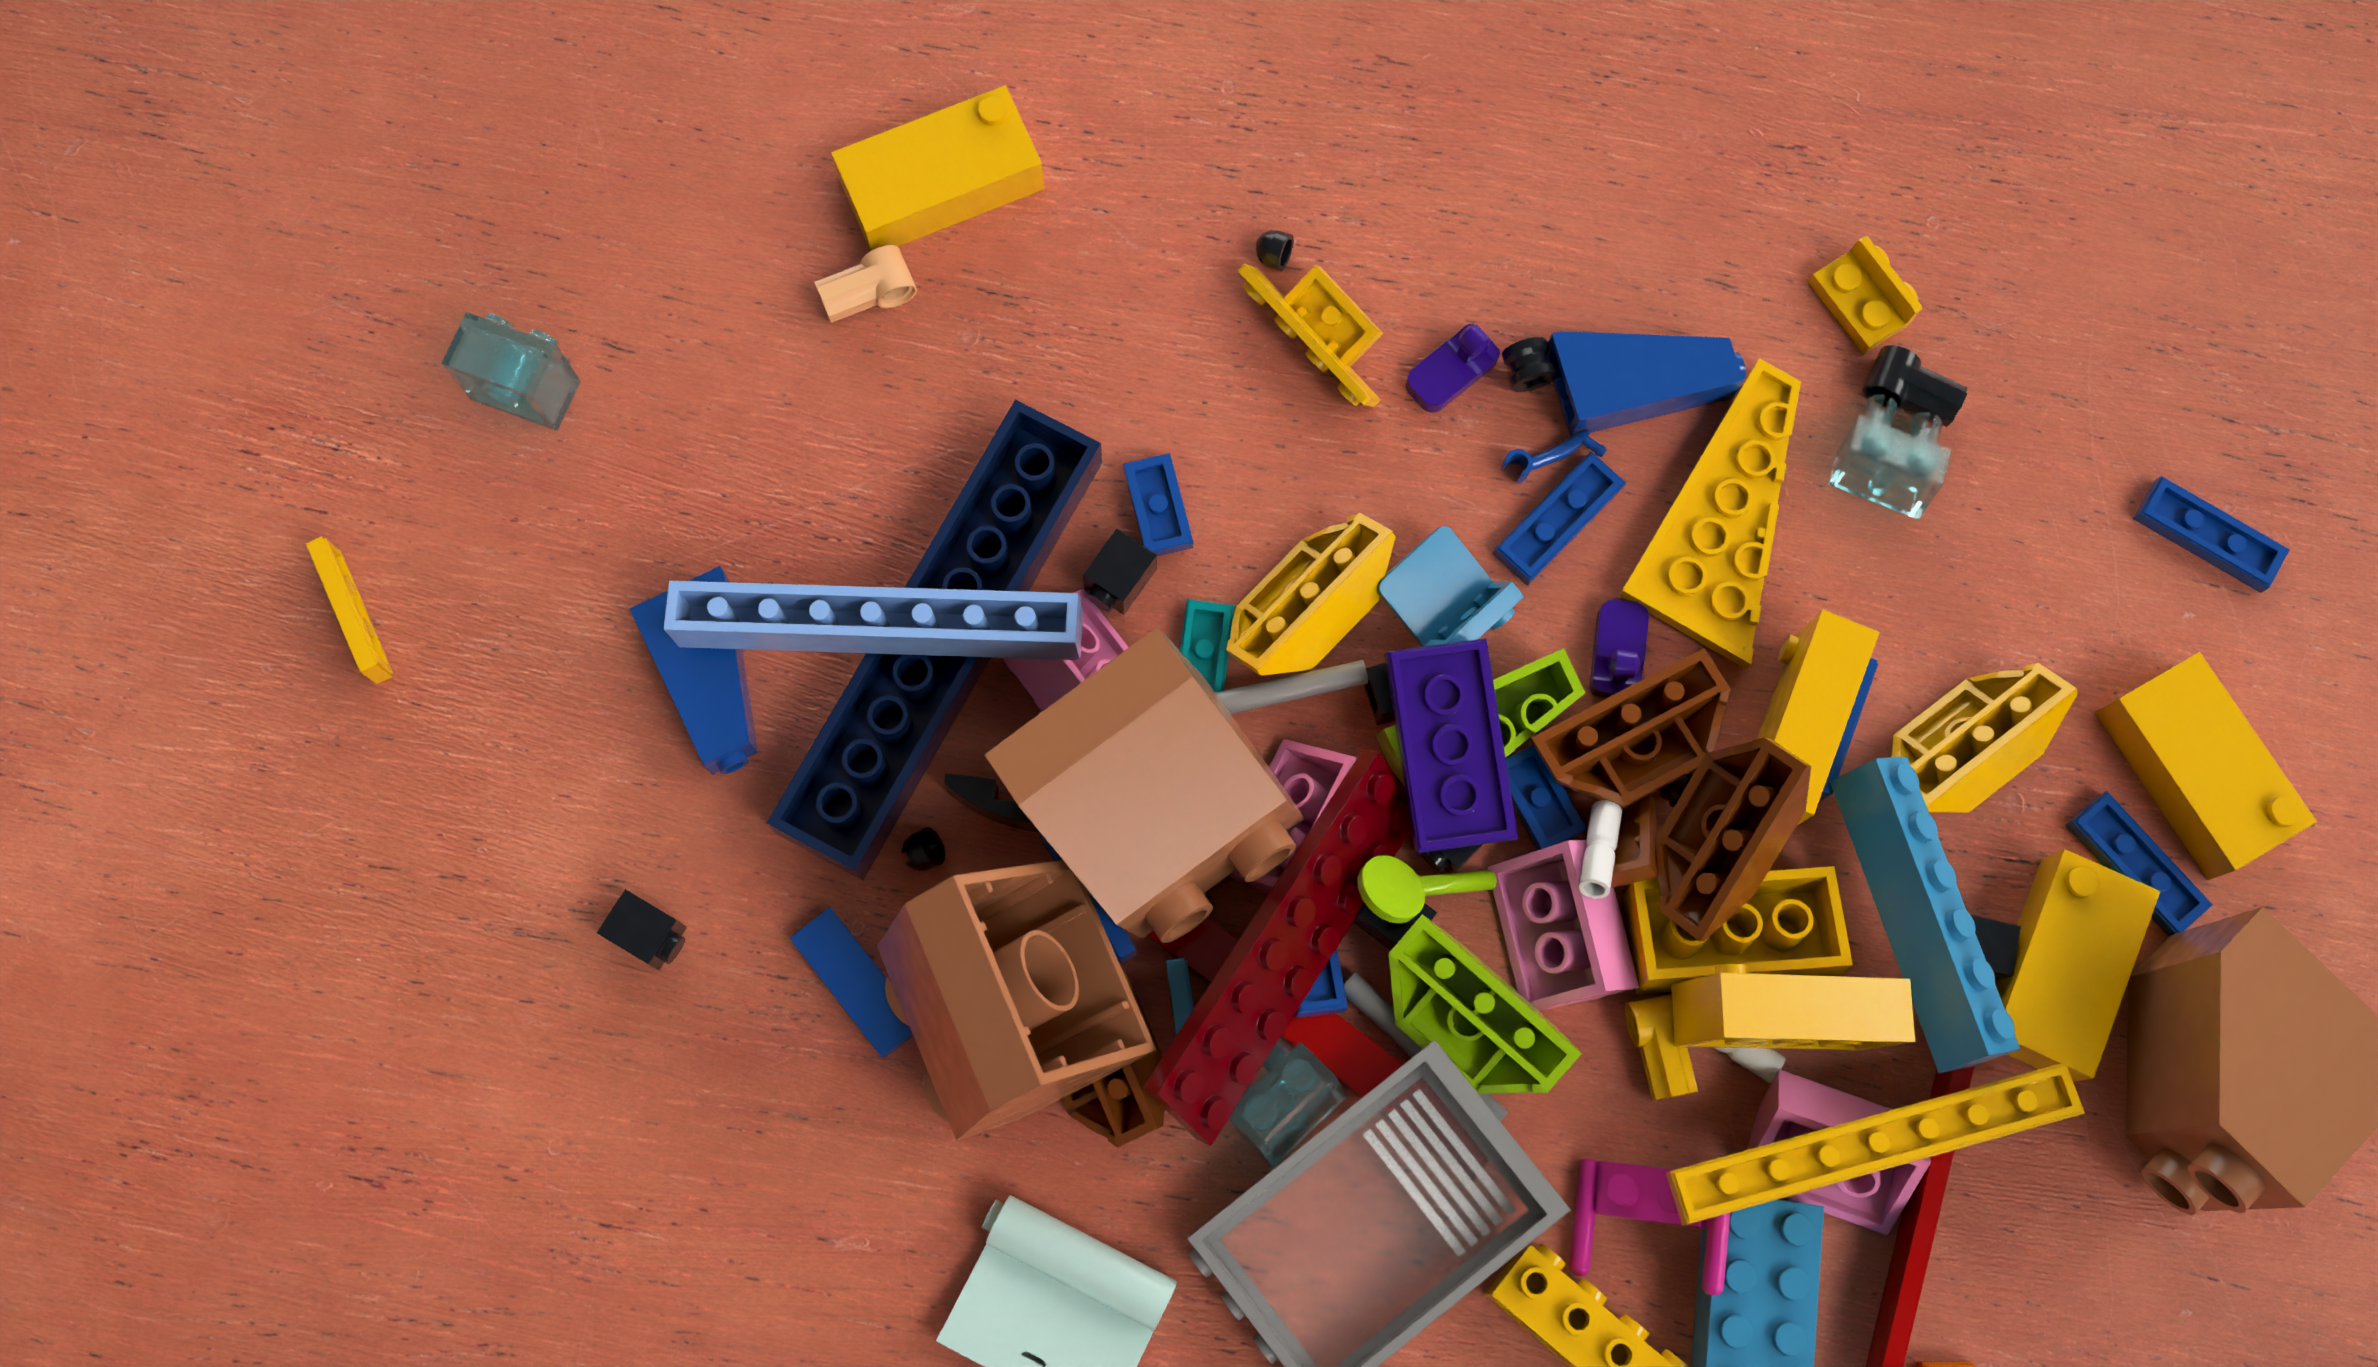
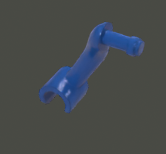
(1552, 454)

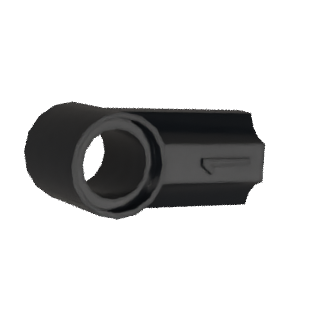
(1901, 377)

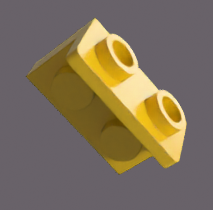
(1866, 295)

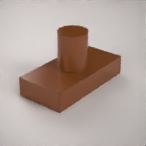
(1636, 843)

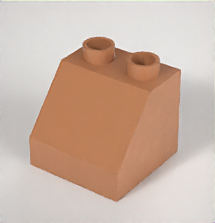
(1148, 789)
(1009, 993)
(2246, 1068)

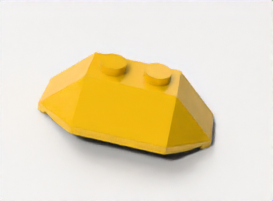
(1311, 598)
(1983, 734)

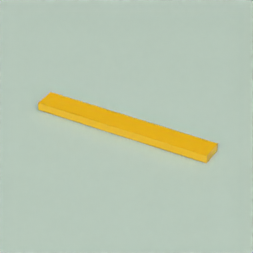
(1873, 1143)

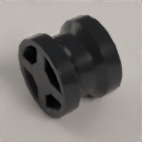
(1529, 364)

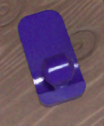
(1452, 368)
(1618, 647)

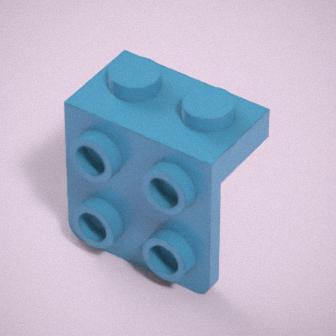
(1446, 593)

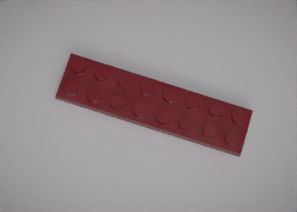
(1281, 952)

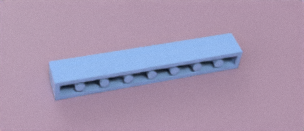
(874, 620)

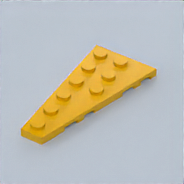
(1718, 536)

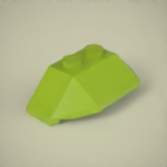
(1473, 1015)

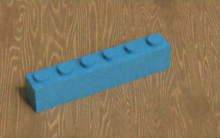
(1924, 914)

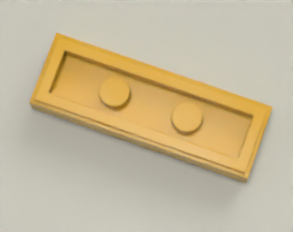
(350, 610)

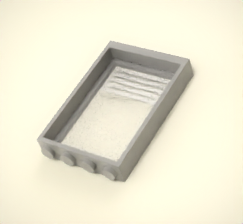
(1377, 1221)

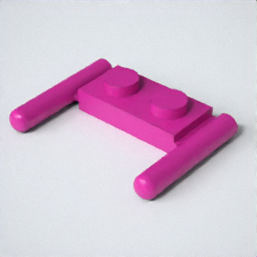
(1638, 1195)

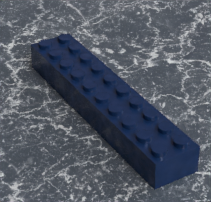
(905, 704)

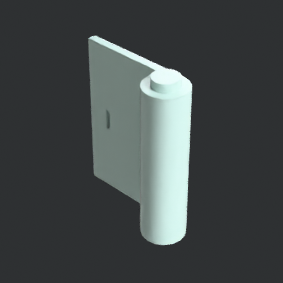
(1053, 1296)

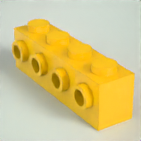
(1571, 1315)

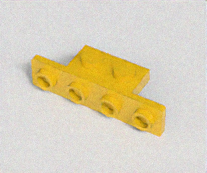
(1325, 321)

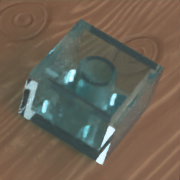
(511, 369)

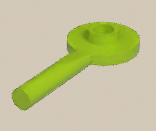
(1398, 893)

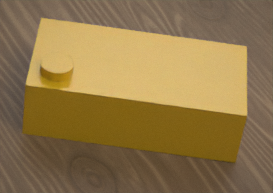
(939, 169)
(1818, 693)
(2205, 767)
(1784, 929)
(2074, 961)
(1791, 1011)

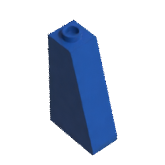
(1637, 377)
(705, 687)

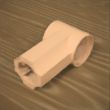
(878, 280)

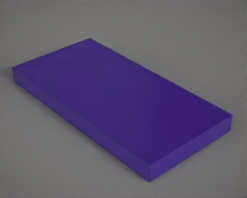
(1451, 746)

